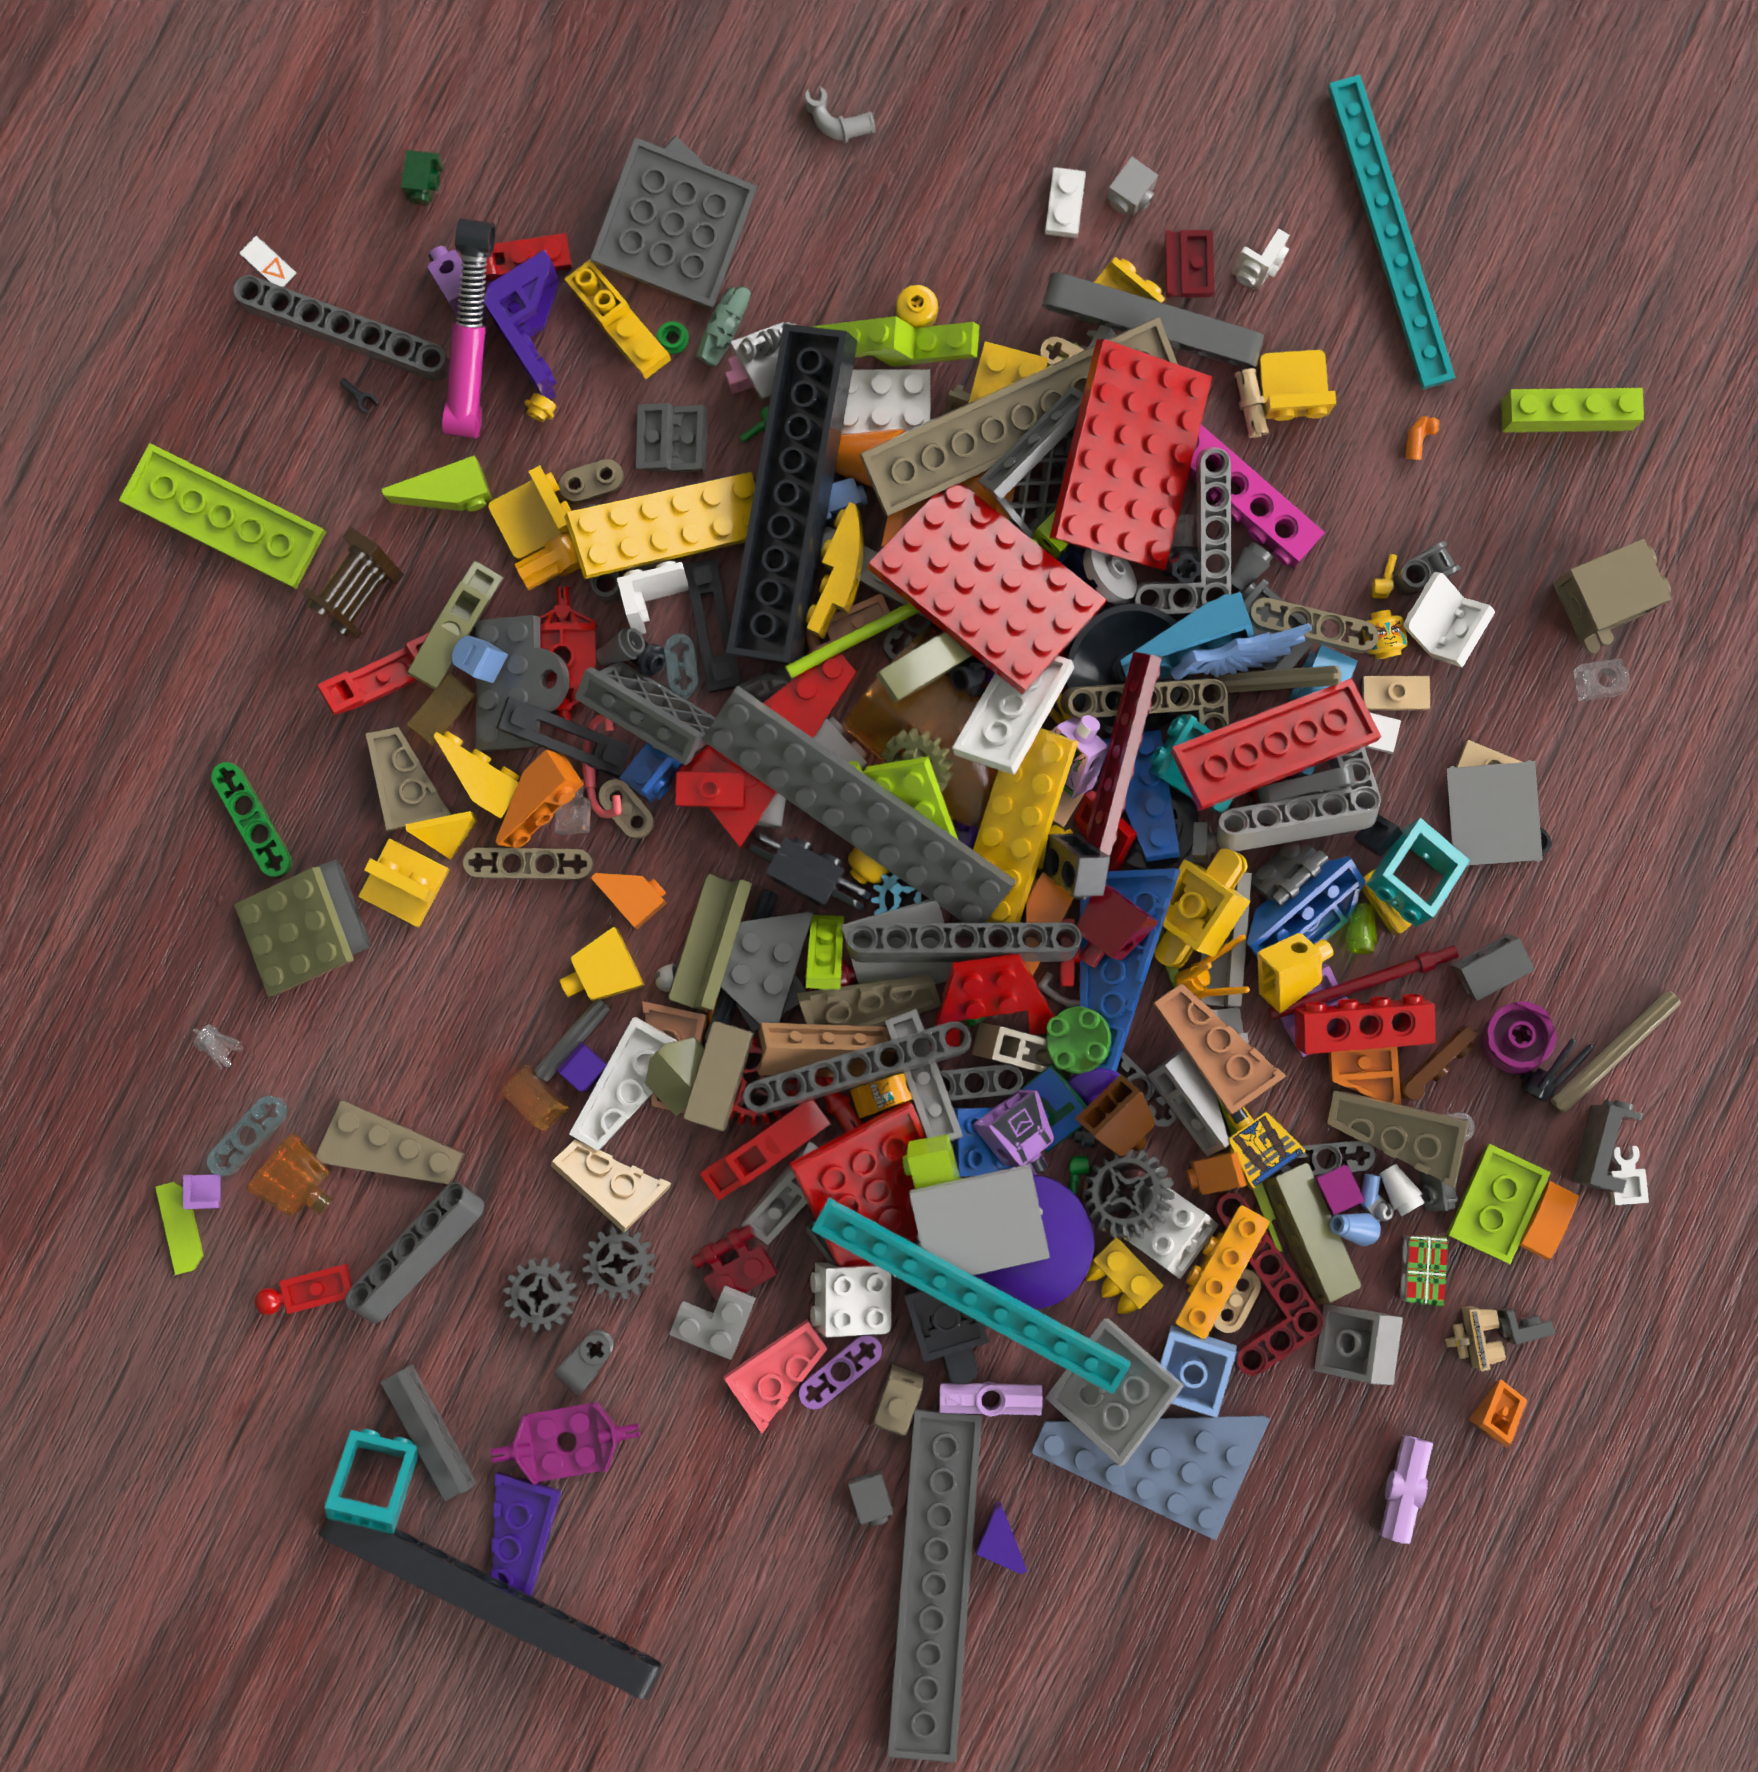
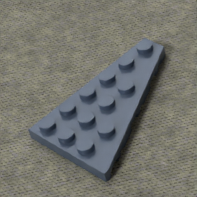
(1180, 1469)

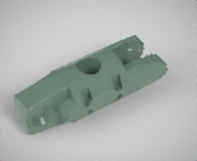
(723, 325)

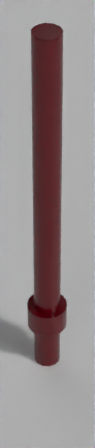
(1423, 963)

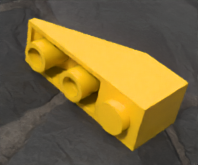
(483, 782)

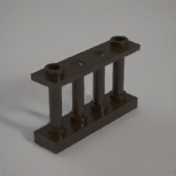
(354, 583)

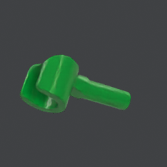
(758, 427)
(1077, 1166)

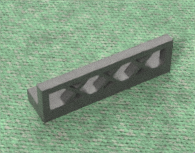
(428, 1433)

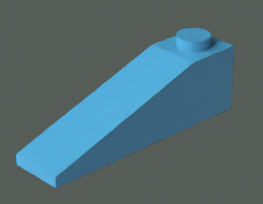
(1205, 628)

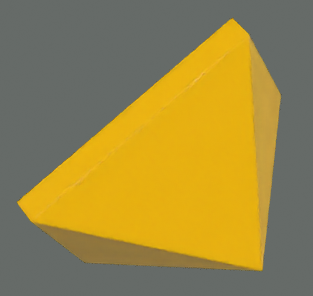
(445, 832)

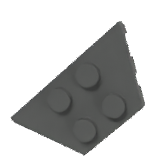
(765, 964)

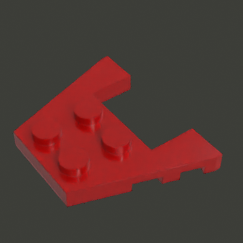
(990, 989)

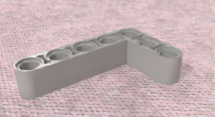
(1206, 546)
(1310, 808)

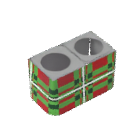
(1423, 1269)

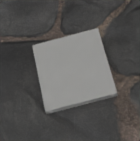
(1495, 812)
(921, 912)

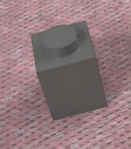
(871, 1498)

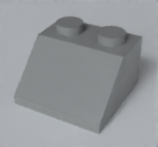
(1358, 1344)

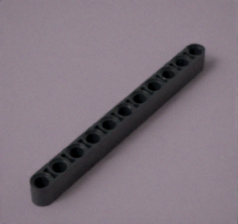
(500, 1605)

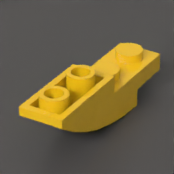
(617, 319)
(845, 559)

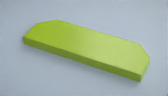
(179, 1228)

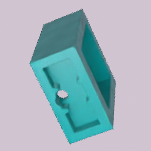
(1432, 849)
(362, 1513)

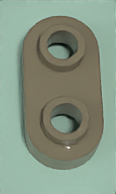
(592, 484)
(630, 806)

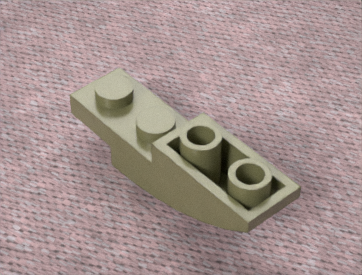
(454, 623)

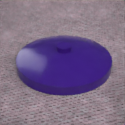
(1070, 1249)

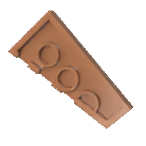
(1222, 1057)

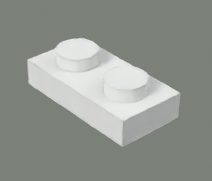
(1065, 202)

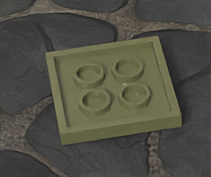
(294, 932)

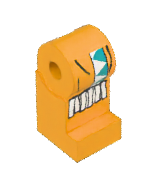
(880, 1095)

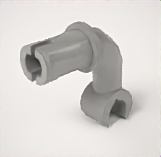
(838, 127)

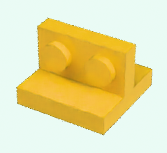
(403, 882)

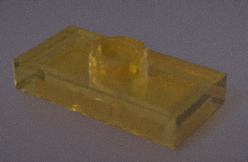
(441, 708)

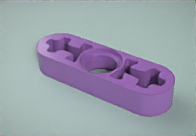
(815, 1380)

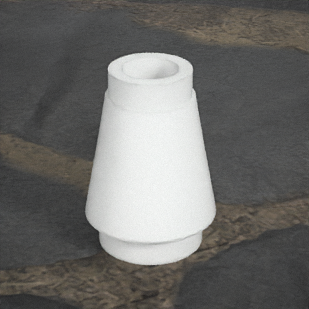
(1401, 1190)

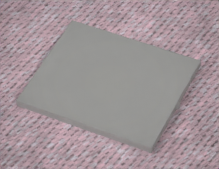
(982, 1221)

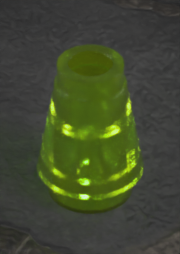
(1362, 930)

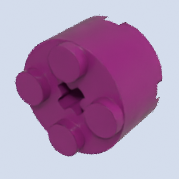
(1537, 1036)

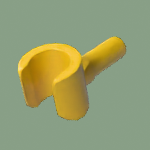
(1382, 587)

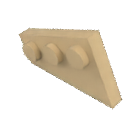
(612, 1187)

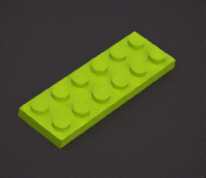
(222, 516)

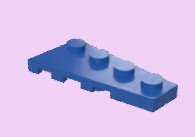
(1150, 804)

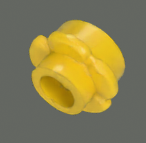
(540, 407)

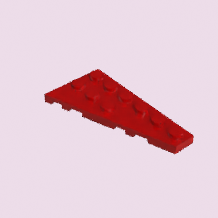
(803, 703)

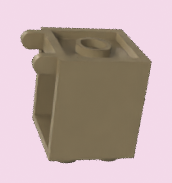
(1612, 592)

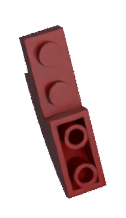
(765, 1148)

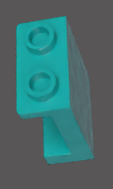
(1163, 764)

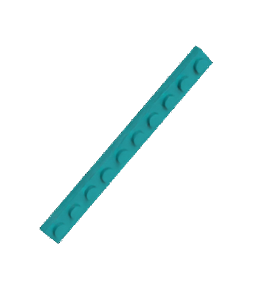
(1391, 232)
(971, 1296)

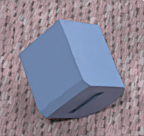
(478, 658)

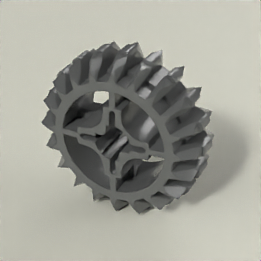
(1140, 1188)

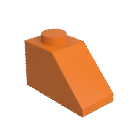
(632, 895)
(1216, 1173)

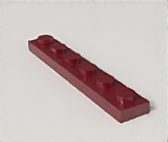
(1122, 750)

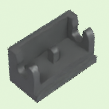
(1493, 967)

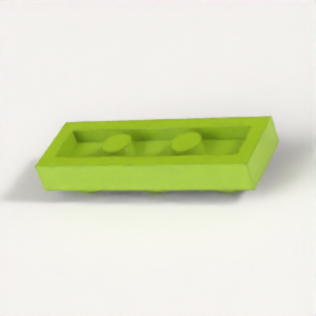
(825, 952)

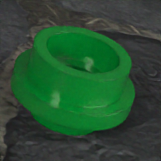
(669, 329)

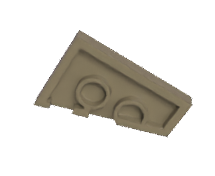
(401, 782)

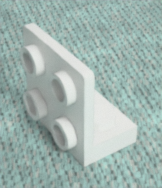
(642, 586)
(1179, 1238)

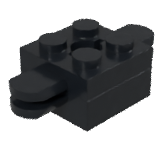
(806, 872)
(946, 1334)

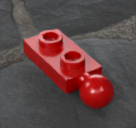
(306, 1291)

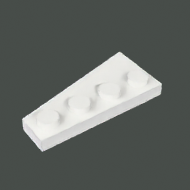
(621, 1085)

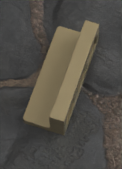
(719, 1076)

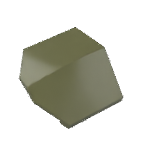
(674, 1071)

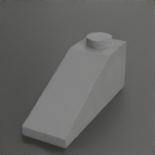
(1191, 1101)
(779, 1203)

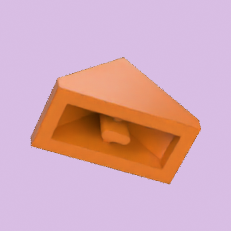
(1499, 1413)

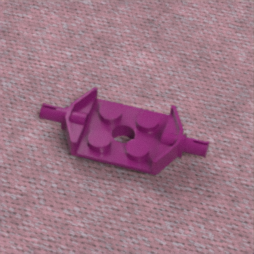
(543, 1459)

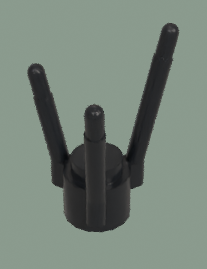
(968, 677)
(1543, 1083)

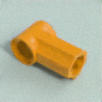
(553, 560)

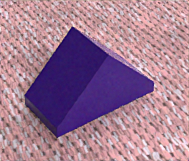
(998, 1542)

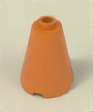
(848, 459)

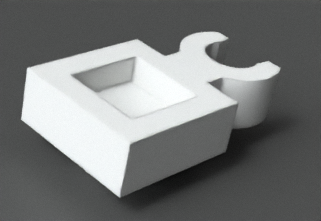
(1636, 1183)

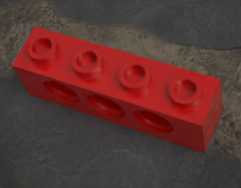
(1414, 1029)

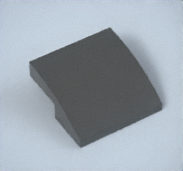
(671, 438)

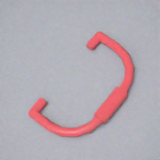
(589, 774)

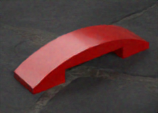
(371, 681)

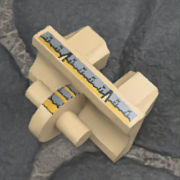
(1476, 1322)

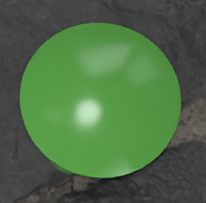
(1078, 1039)

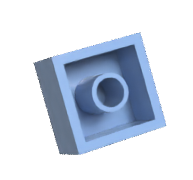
(1201, 1367)

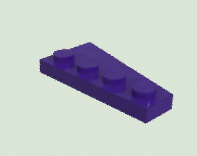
(521, 1529)

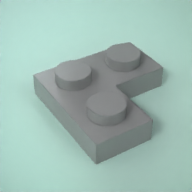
(715, 1331)

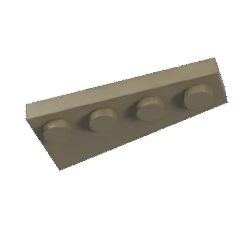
(869, 1002)
(1413, 1135)
(378, 1145)

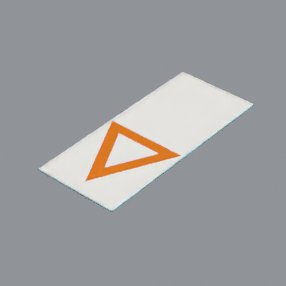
(267, 262)

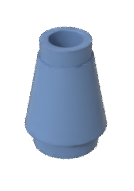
(1357, 1228)

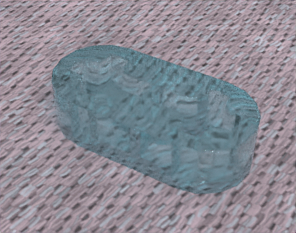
(674, 666)

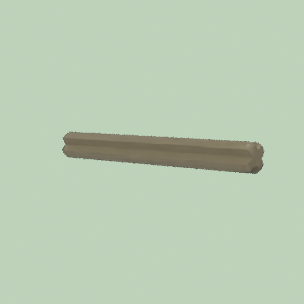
(1615, 1051)

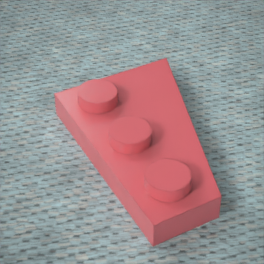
(774, 1372)

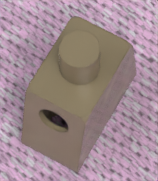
(898, 1401)

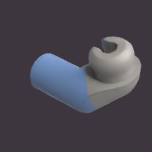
(1374, 1203)

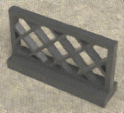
(1035, 447)
(638, 712)

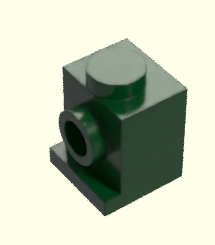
(421, 176)

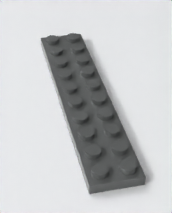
(857, 808)
(934, 1586)

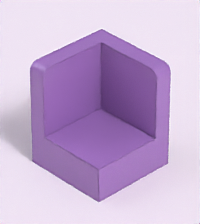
(201, 1192)

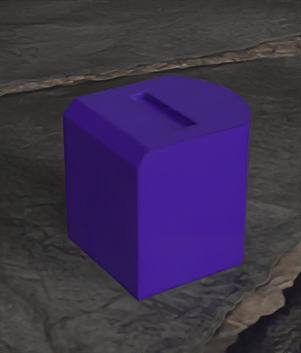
(582, 1068)

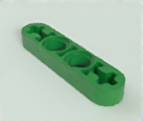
(254, 818)

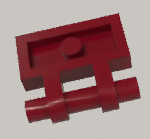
(742, 1273)

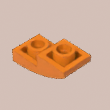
(1549, 1220)

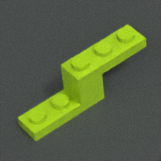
(903, 344)

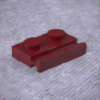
(1189, 263)

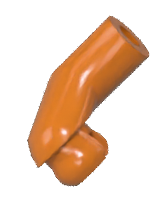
(1416, 435)

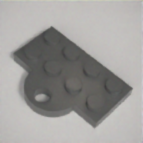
(520, 677)

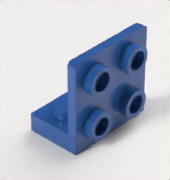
(651, 773)
(971, 1151)

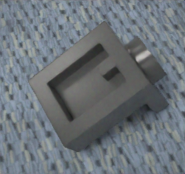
(1528, 1330)

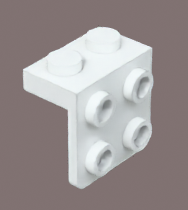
(1446, 621)
(850, 1300)

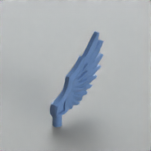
(1241, 653)

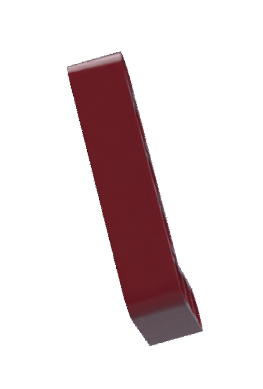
(1289, 1310)

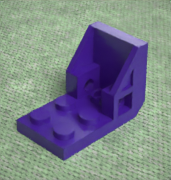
(525, 296)

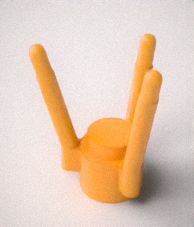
(1197, 975)

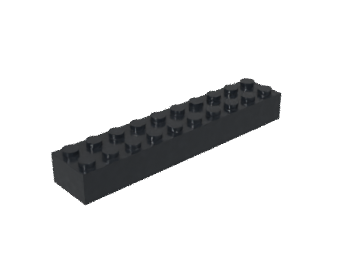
(792, 494)

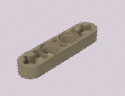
(1315, 619)
(528, 863)

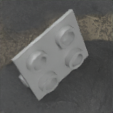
(759, 356)

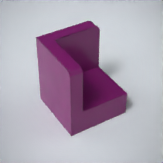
(1339, 1189)

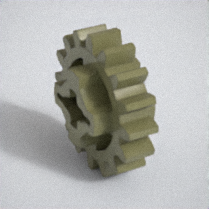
(918, 747)

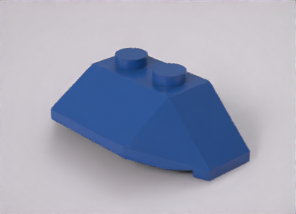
(1315, 912)

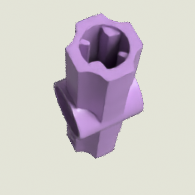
(1014, 1398)
(1406, 1489)

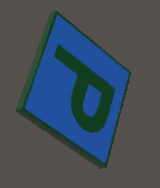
(1059, 1103)

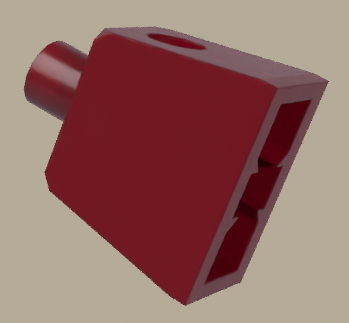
(1112, 926)

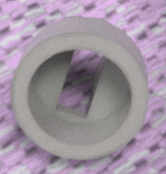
(665, 976)

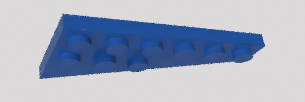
(1114, 984)

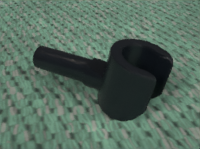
(358, 395)

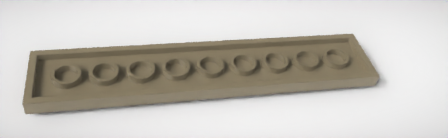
(986, 428)

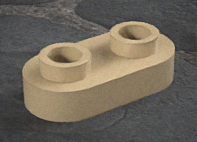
(1240, 1303)

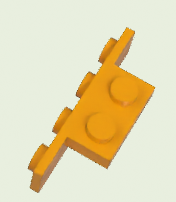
(1220, 1271)

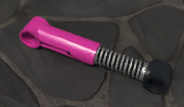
(462, 410)

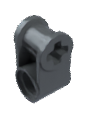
(1430, 561)
(583, 1364)

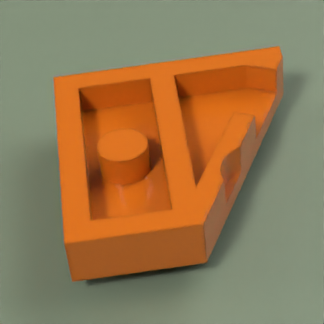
(1368, 1072)

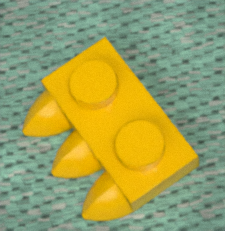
(1124, 1274)

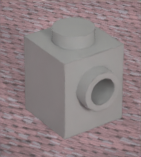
(1132, 188)

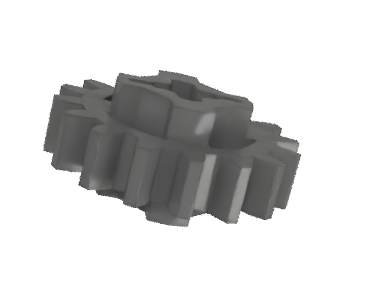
(622, 1279)
(525, 1292)

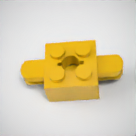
(1192, 896)

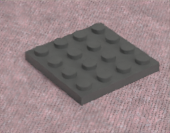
(673, 223)

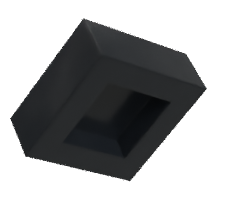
(1379, 836)

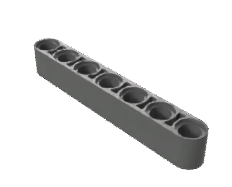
(1124, 311)
(331, 317)
(948, 951)
(840, 1066)

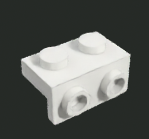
(1253, 268)

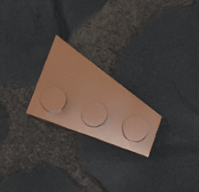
(676, 1024)

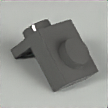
(1203, 844)

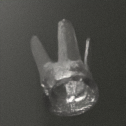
(212, 1043)

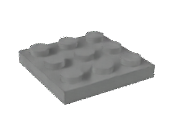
(1119, 1419)

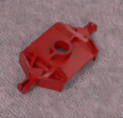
(574, 632)

